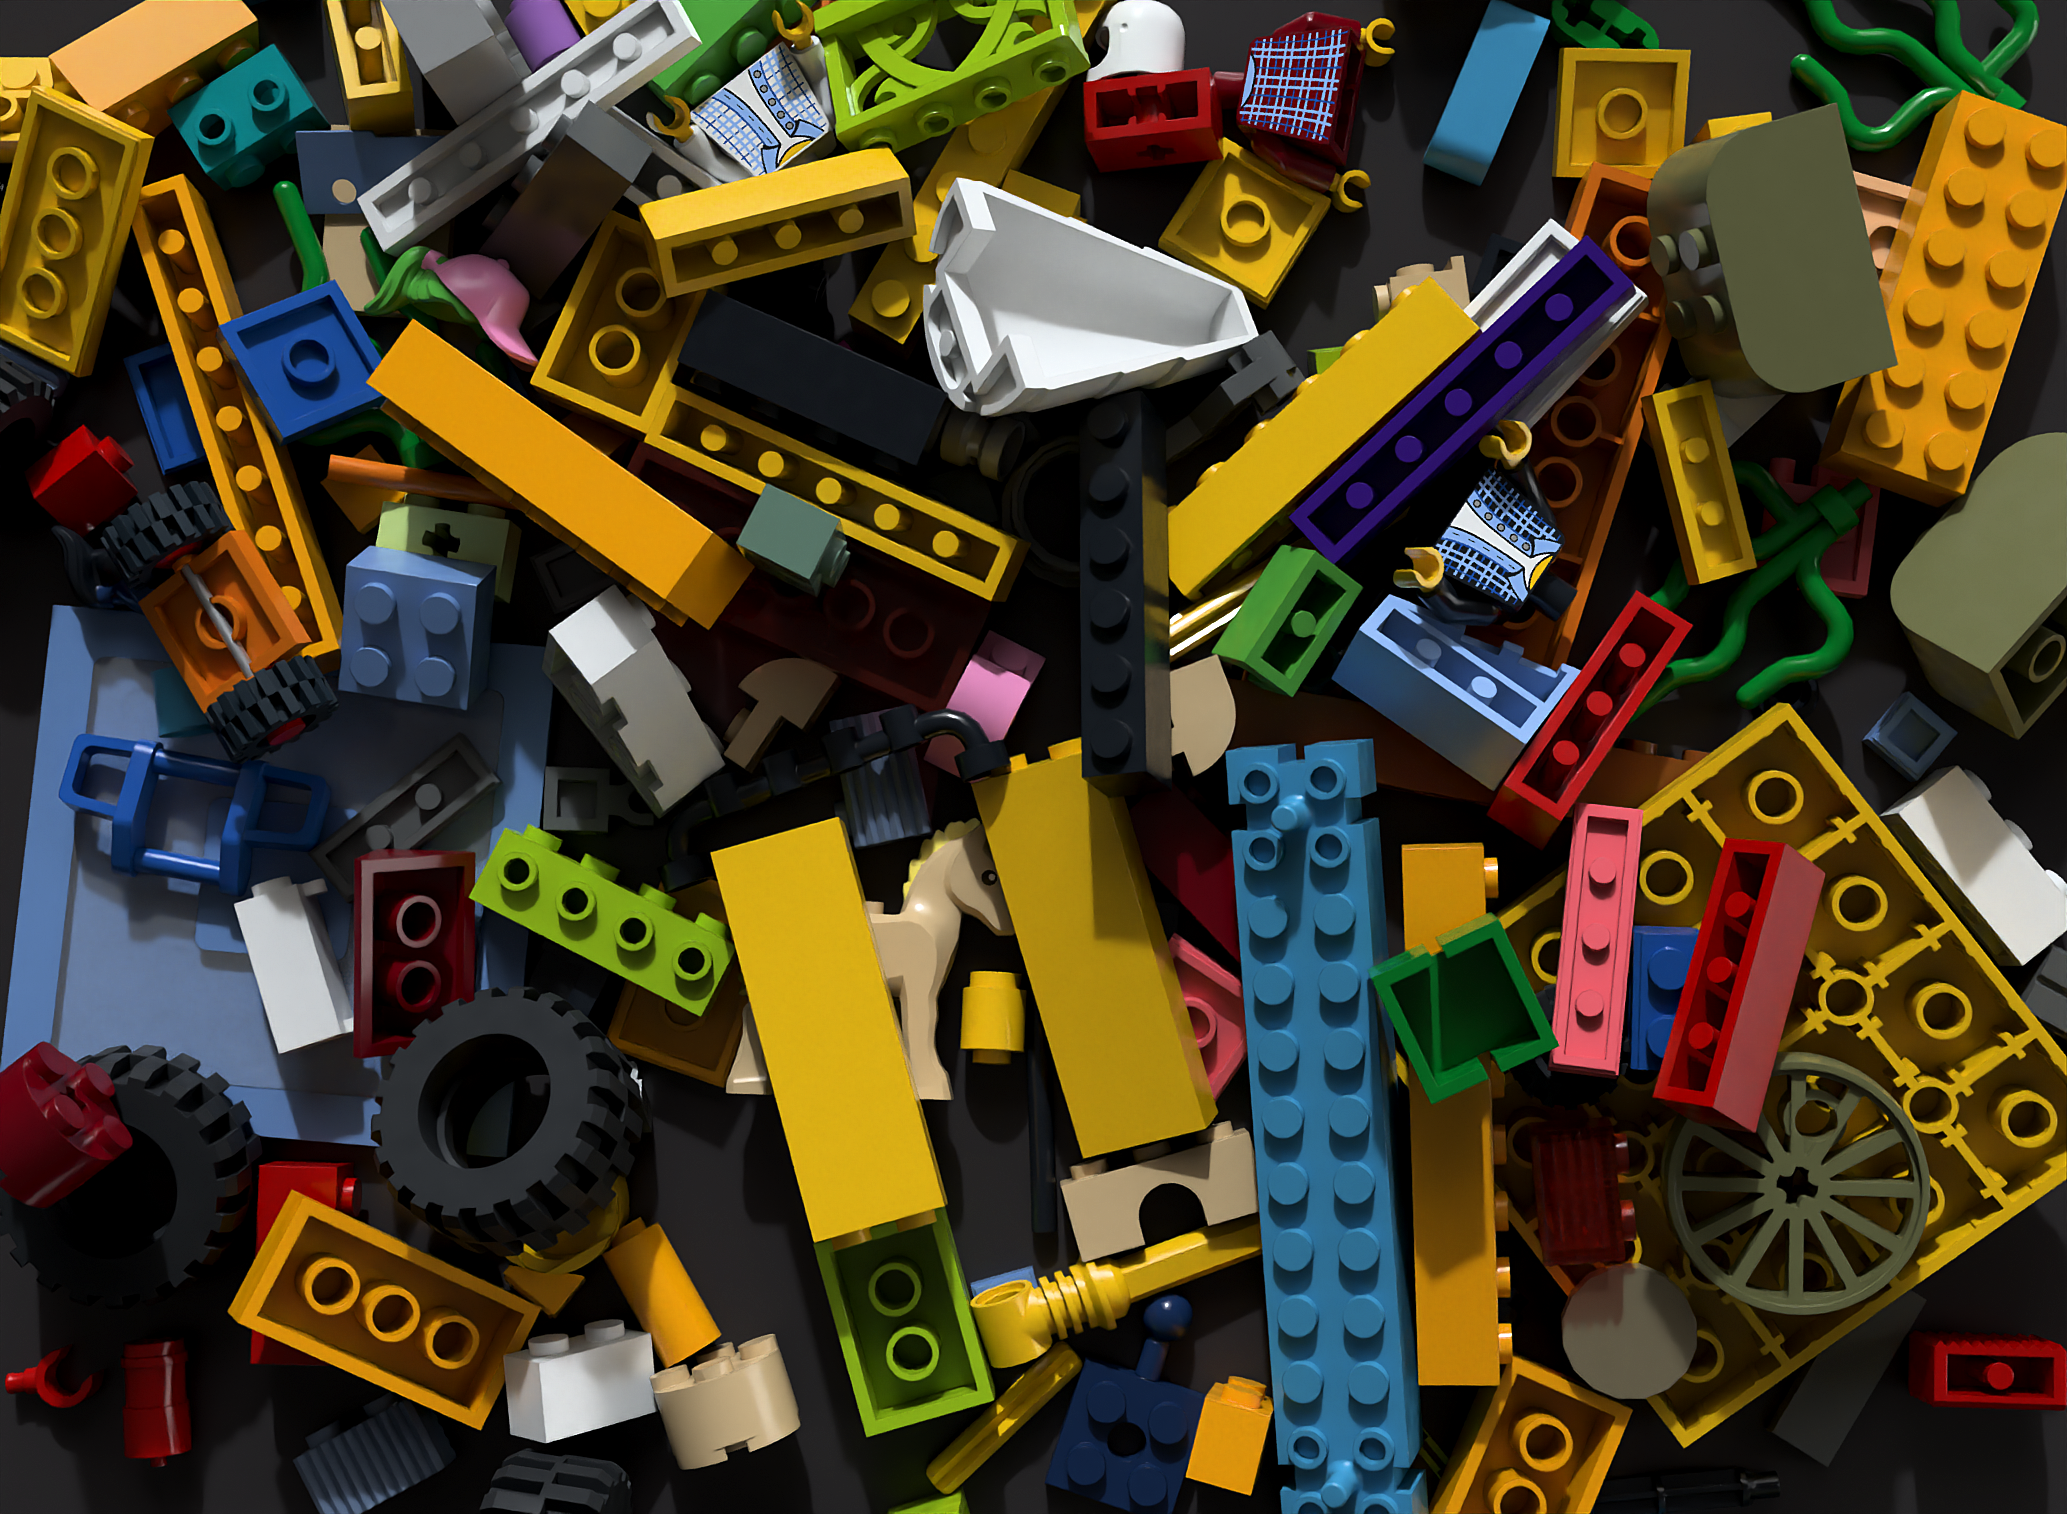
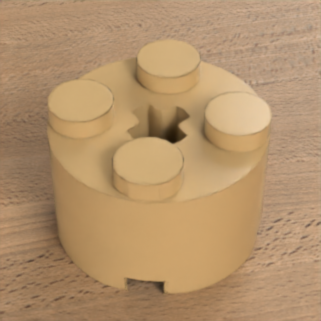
(726, 1402)

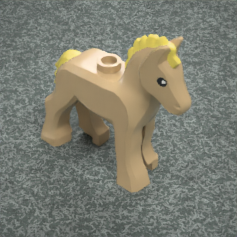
(917, 951)

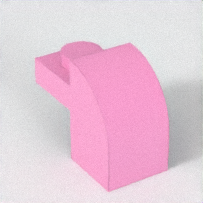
(989, 693)

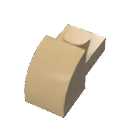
(785, 692)

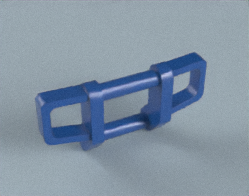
(239, 835)

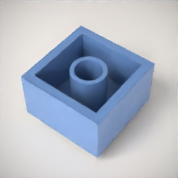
(417, 627)

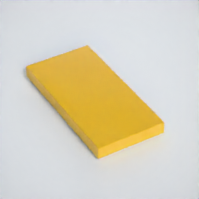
(66, 227)

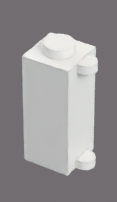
(295, 964)

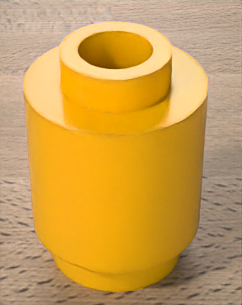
(993, 1017)

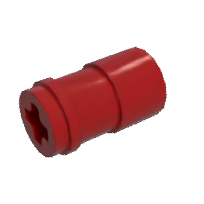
(156, 1399)

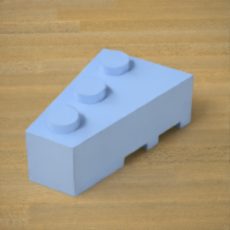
(1450, 689)

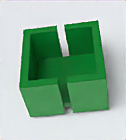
(1462, 1005)

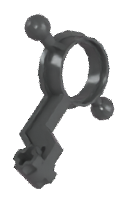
(1260, 376)

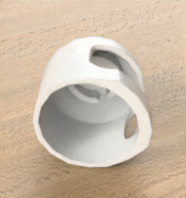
(1139, 39)

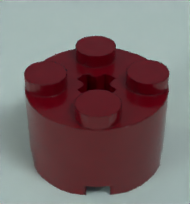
(55, 1125)

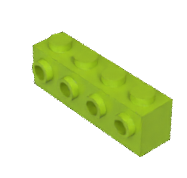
(607, 921)

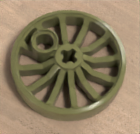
(1822, 1172)

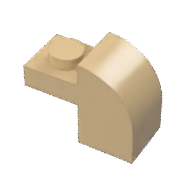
(1200, 714)

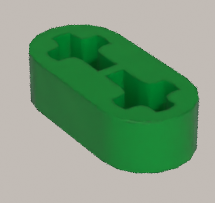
(1605, 26)

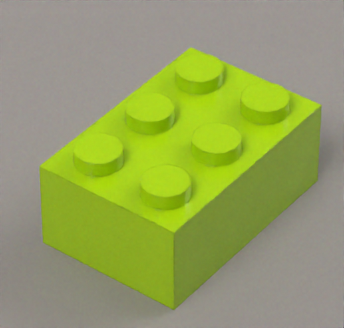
(906, 1325)

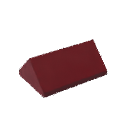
(410, 943)

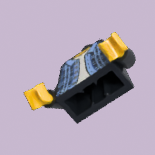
(1493, 544)

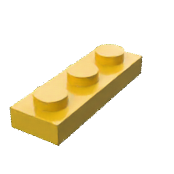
(1699, 482)

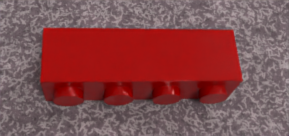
(1588, 720)
(1739, 984)

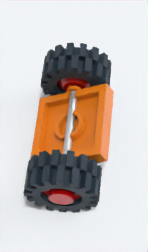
(221, 620)

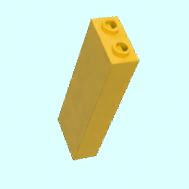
(1094, 953)
(829, 1033)

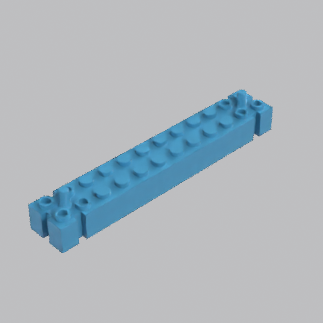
(1327, 1130)

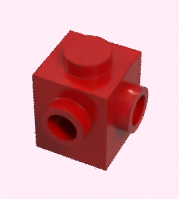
(83, 481)

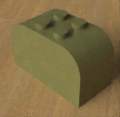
(1769, 259)
(1990, 589)

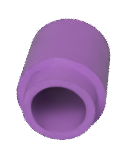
(541, 30)

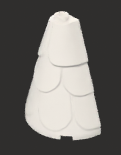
(1059, 312)

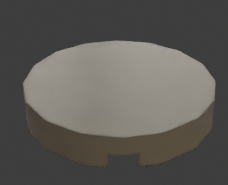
(1628, 1331)

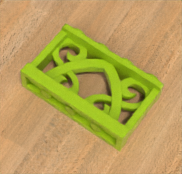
(932, 100)

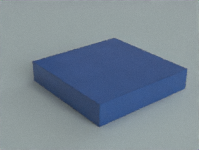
(303, 361)

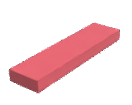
(1595, 940)

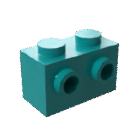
(247, 118)

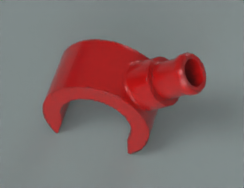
(44, 1381)

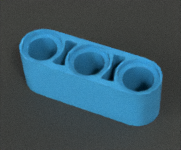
(1486, 91)

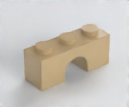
(1107, 1199)

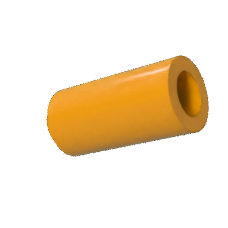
(660, 1292)

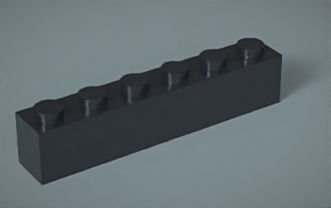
(1124, 596)

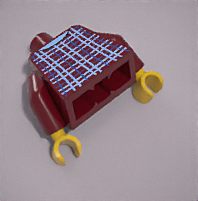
(1303, 98)

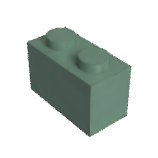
(794, 541)

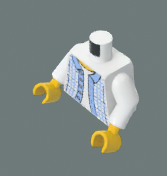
(765, 117)

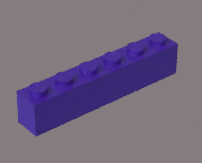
(1464, 402)

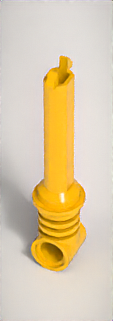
(1020, 1319)

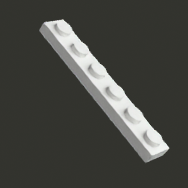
(508, 131)

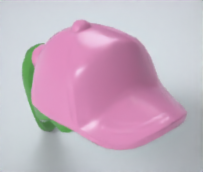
(461, 291)

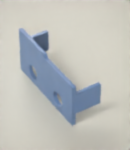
(352, 157)

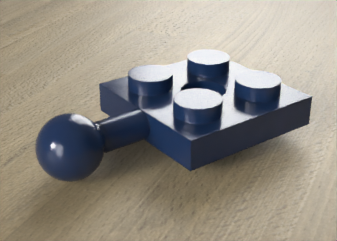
(1116, 1395)

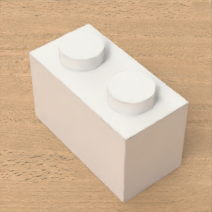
(579, 1381)

